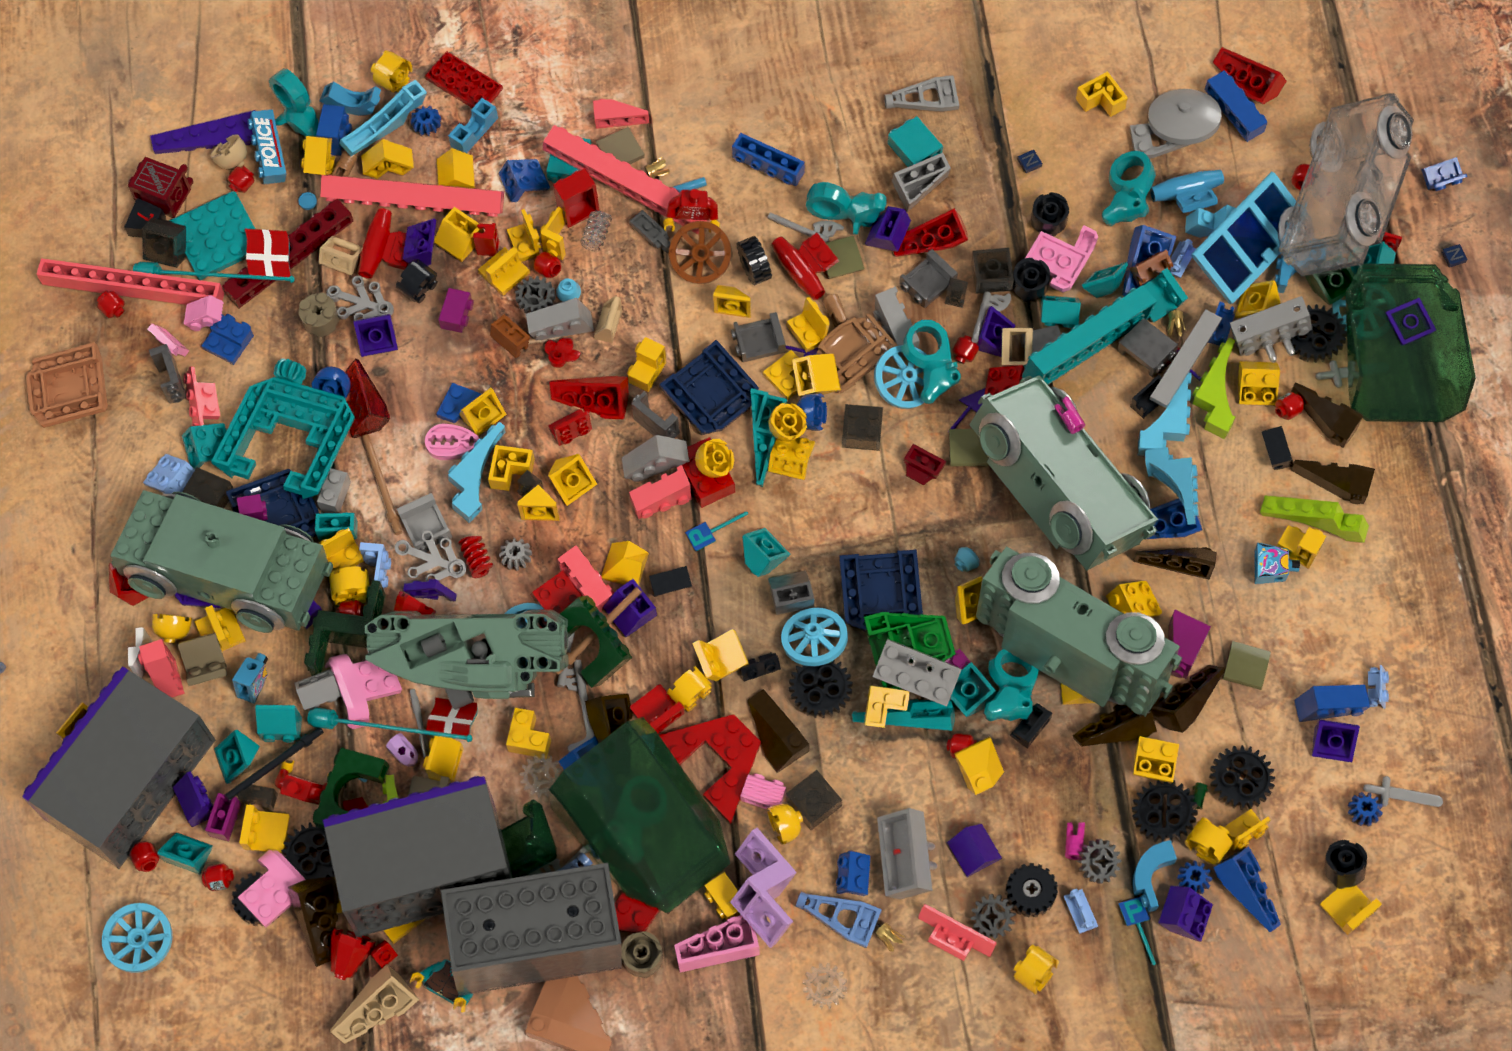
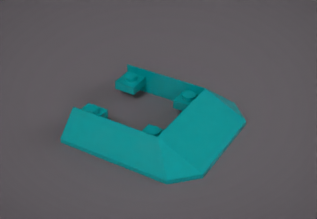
(293, 405)

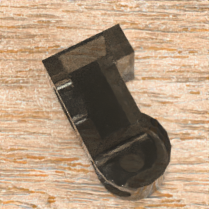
(259, 795)

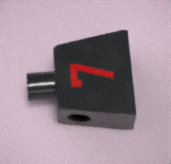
(140, 215)

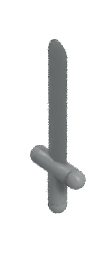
(1335, 373)
(1402, 794)

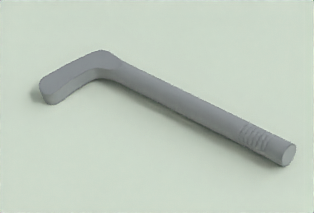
(583, 697)

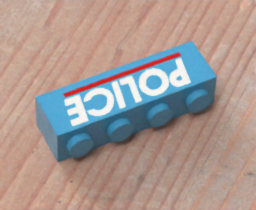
(267, 146)

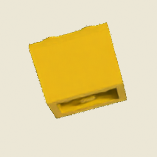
(456, 234)
(816, 374)
(1258, 383)
(443, 758)
(1155, 759)

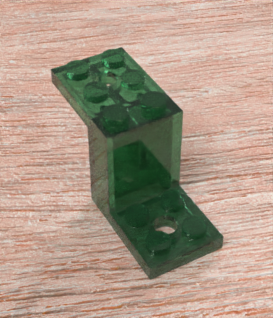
(342, 628)

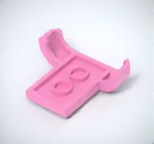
(1062, 258)
(361, 684)
(270, 893)

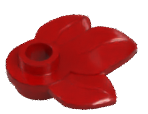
(561, 352)

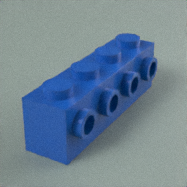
(1236, 105)
(768, 159)

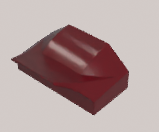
(922, 465)

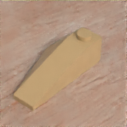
(378, 1001)

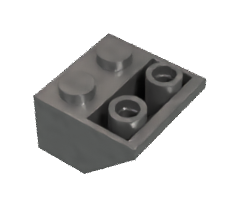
(791, 592)

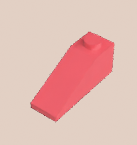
(615, 113)

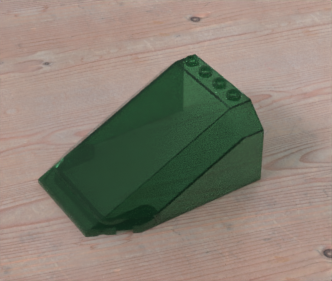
(1412, 381)
(641, 817)

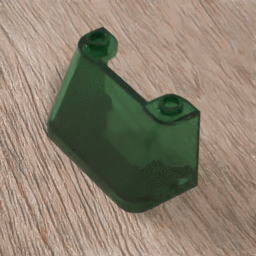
(529, 841)

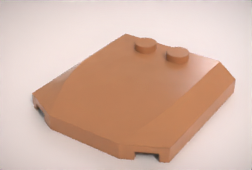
(67, 385)

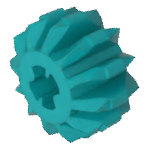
(290, 371)

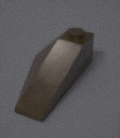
(1335, 421)
(1348, 483)
(1187, 700)
(608, 714)
(316, 911)

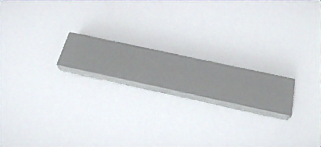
(1185, 358)

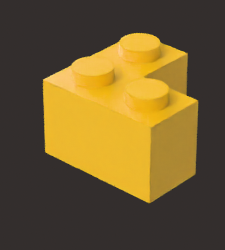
(1102, 91)
(318, 155)
(387, 157)
(649, 364)
(507, 462)
(1302, 545)
(523, 738)

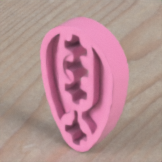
(448, 431)

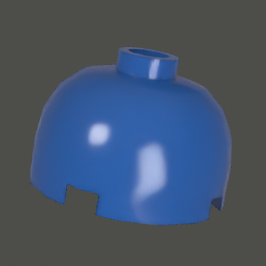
(333, 381)
(814, 409)

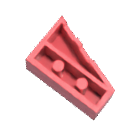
(662, 494)
(585, 577)
(161, 667)

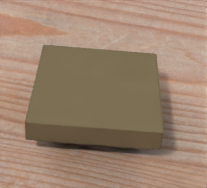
(622, 146)

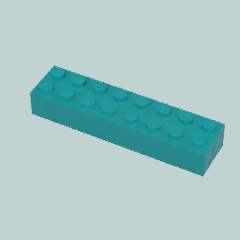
(1091, 336)

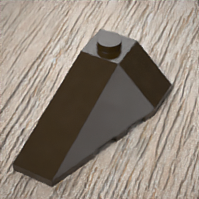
(1189, 561)
(1117, 726)
(777, 733)

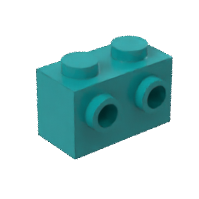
(330, 523)

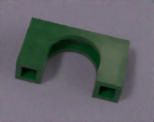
(611, 653)
(347, 766)

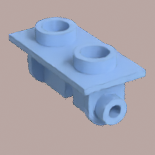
(1181, 257)
(1379, 694)
(1080, 910)

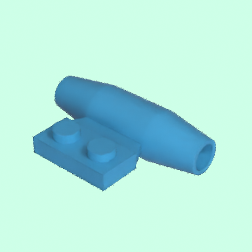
(1190, 190)

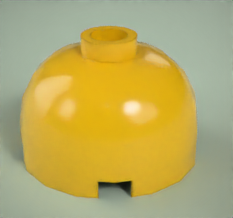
(787, 422)
(714, 458)
(171, 626)
(785, 822)

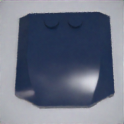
(710, 390)
(281, 505)
(880, 585)

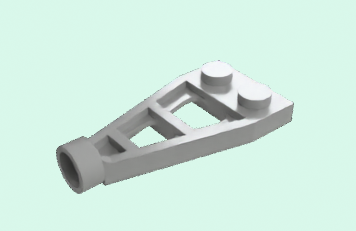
(946, 93)
(1142, 142)

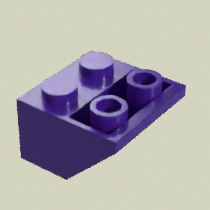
(889, 229)
(420, 242)
(636, 614)
(193, 799)
(1185, 913)

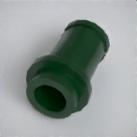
(1199, 794)

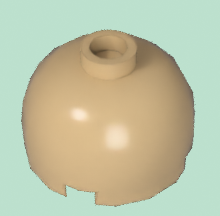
(231, 153)

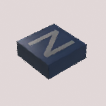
(1030, 161)
(1454, 255)

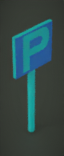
(702, 536)
(1135, 913)

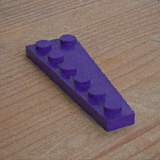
(203, 134)

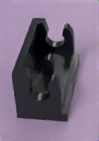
(1141, 401)
(1277, 448)
(670, 581)
(1031, 727)

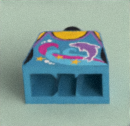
(1272, 564)
(250, 678)

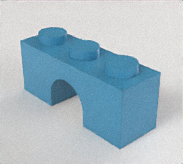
(482, 118)

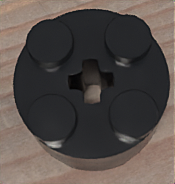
(1050, 213)
(1031, 279)
(417, 281)
(1345, 864)

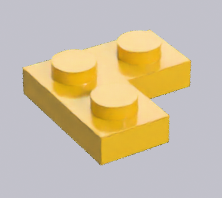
(780, 375)
(880, 700)

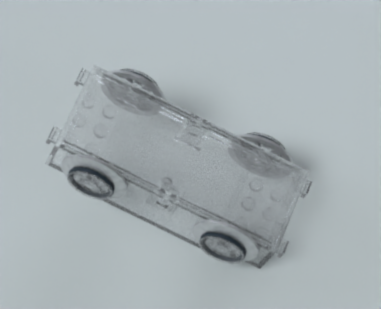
(1348, 186)

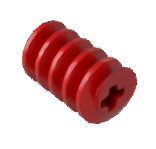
(475, 556)

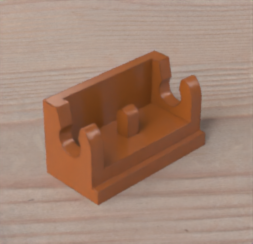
(1151, 267)
(509, 335)

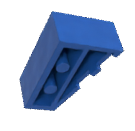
(1332, 702)

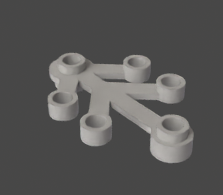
(361, 303)
(434, 559)

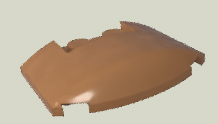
(856, 348)

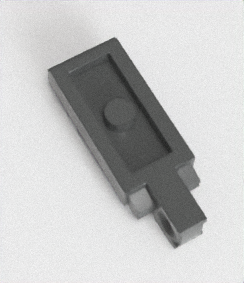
(651, 231)

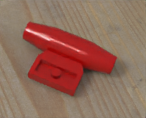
(381, 245)
(804, 263)

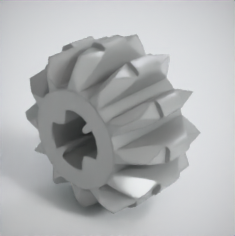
(522, 550)

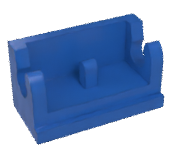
(1223, 329)

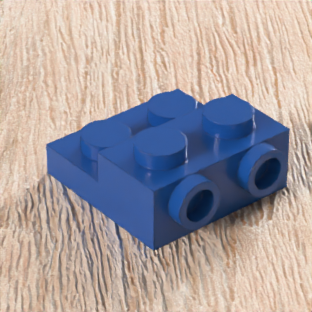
(228, 339)

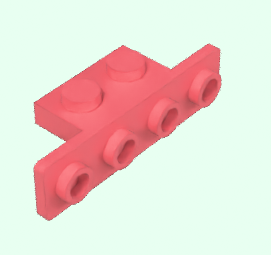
(201, 399)
(953, 935)

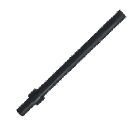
(304, 742)

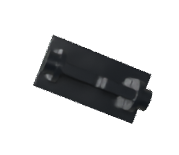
(767, 664)

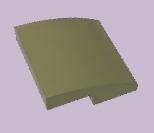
(848, 256)
(966, 448)
(1246, 665)

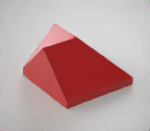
(119, 587)

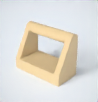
(337, 259)
(609, 320)
(1007, 345)

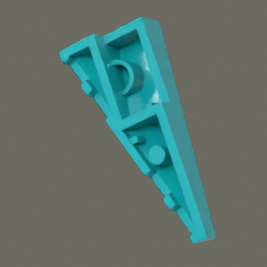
(762, 407)
(919, 715)

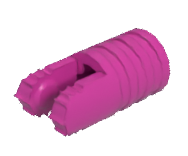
(1070, 417)
(1074, 842)

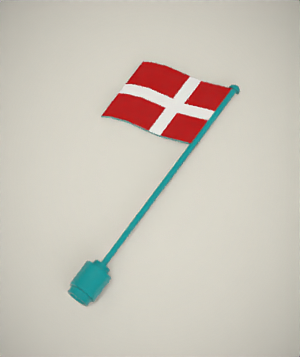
(265, 257)
(442, 722)

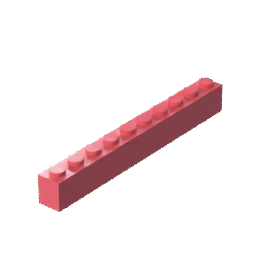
(612, 171)
(413, 194)
(126, 282)

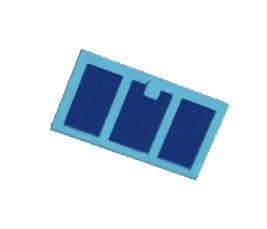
(1245, 240)

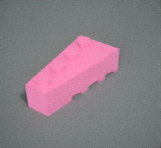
(718, 945)

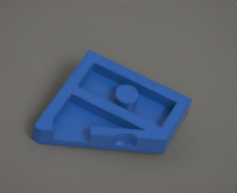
(455, 401)

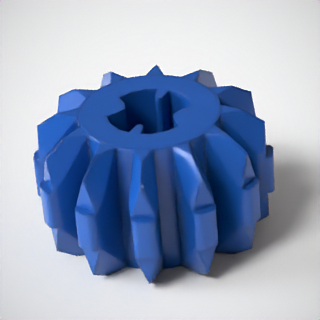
(425, 120)
(1368, 816)
(1188, 871)

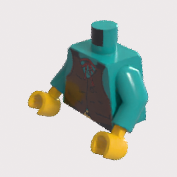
(440, 980)

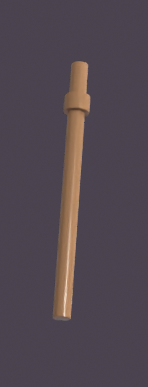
(392, 515)
(610, 618)

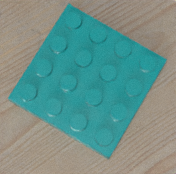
(216, 234)

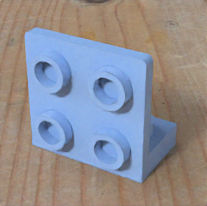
(169, 475)
(377, 556)

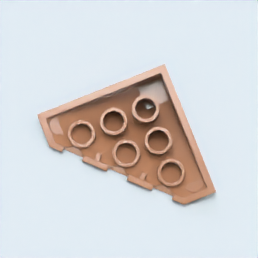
(567, 1018)

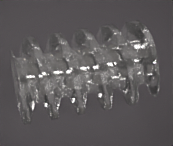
(596, 230)

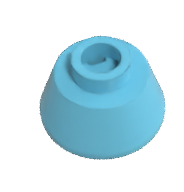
(568, 290)
(966, 559)

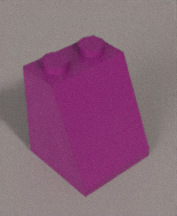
(1190, 636)

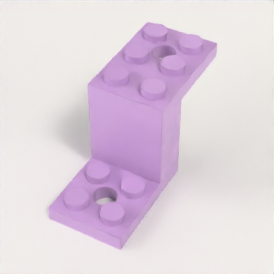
(757, 894)

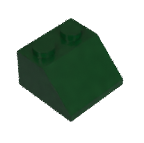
(1331, 284)

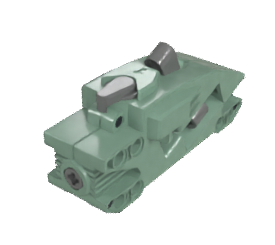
(443, 654)

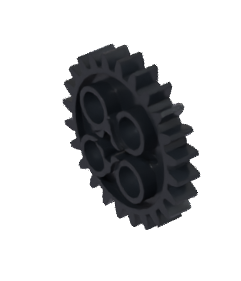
(1324, 320)
(827, 702)
(1233, 792)
(1183, 811)
(308, 837)

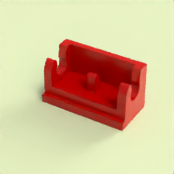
(487, 242)

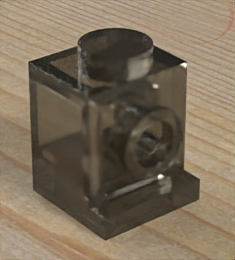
(956, 292)
(527, 483)

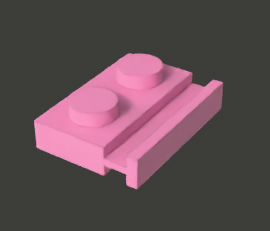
(165, 337)

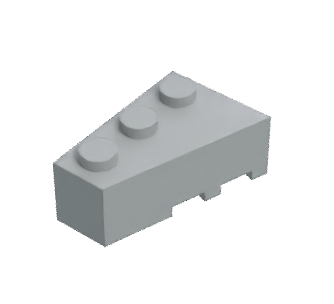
(920, 179)
(892, 317)
(560, 320)
(654, 457)

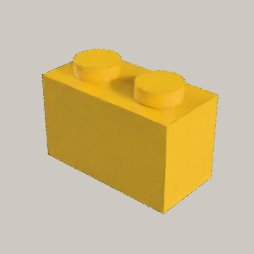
(721, 892)

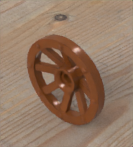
(696, 248)

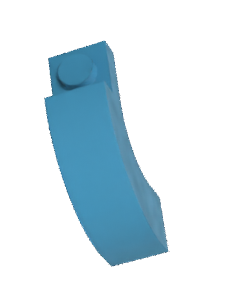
(354, 102)
(1152, 860)

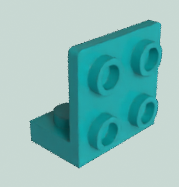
(1167, 294)
(202, 442)

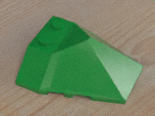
(919, 632)

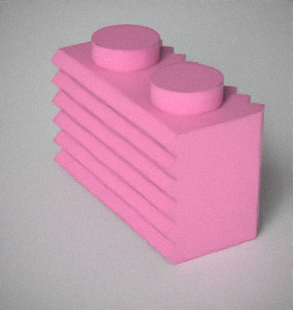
(203, 313)
(762, 792)

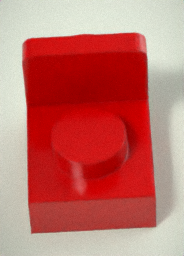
(383, 953)

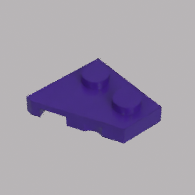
(430, 589)

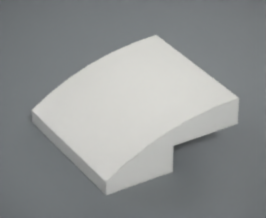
(133, 661)

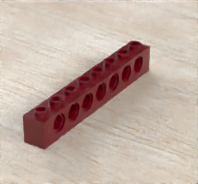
(298, 251)

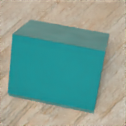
(185, 853)

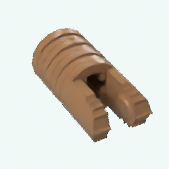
(345, 164)
(835, 309)

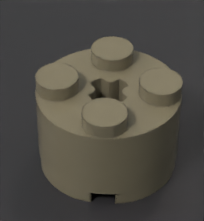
(318, 314)
(641, 943)

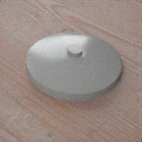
(1184, 116)

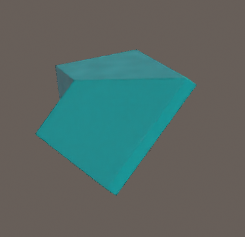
(1105, 280)
(235, 754)

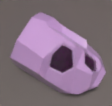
(402, 750)

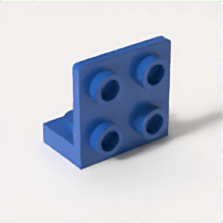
(522, 176)

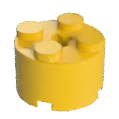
(391, 71)
(349, 584)
(690, 688)
(1209, 841)
(1035, 969)

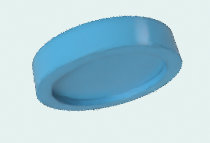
(307, 201)

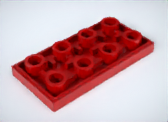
(462, 80)

